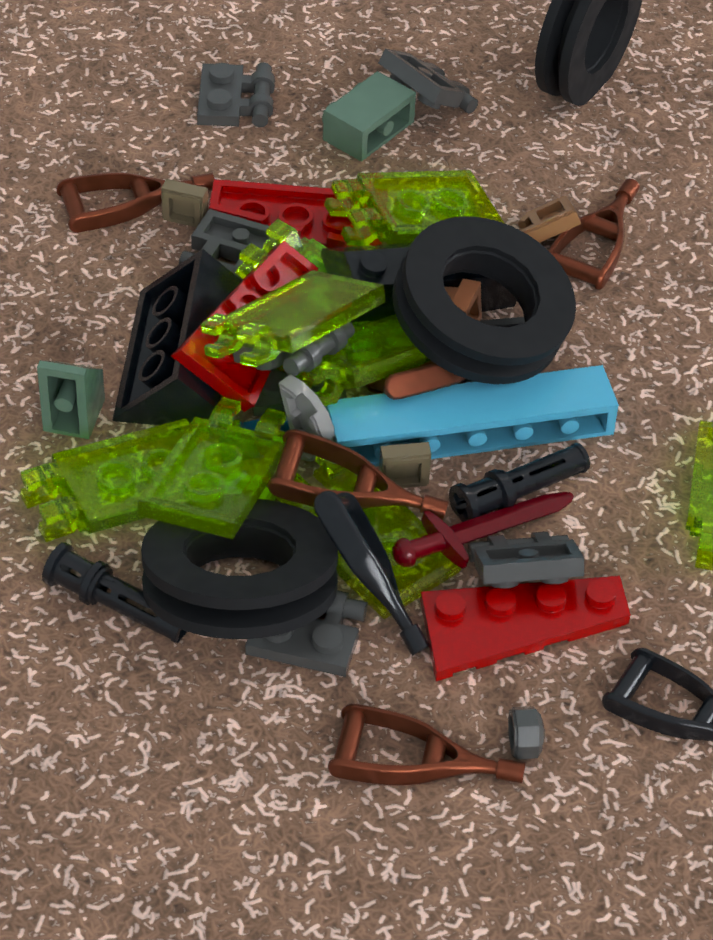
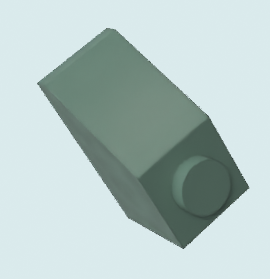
(70, 397)

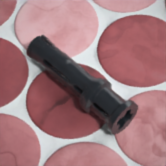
(503, 488)
(93, 587)

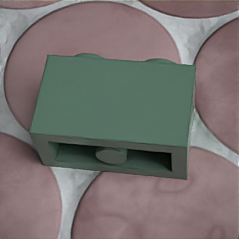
(368, 116)

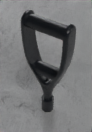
(366, 558)
(620, 702)

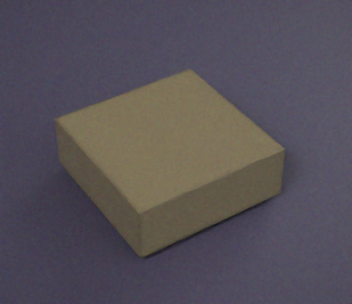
(183, 202)
(406, 463)

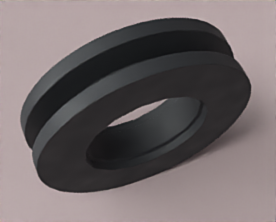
(583, 45)
(463, 343)
(242, 605)

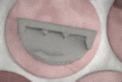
(305, 410)

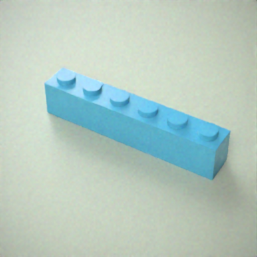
(481, 415)

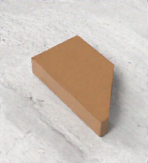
(549, 219)

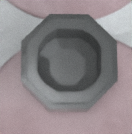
(525, 732)

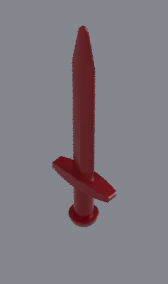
(450, 539)

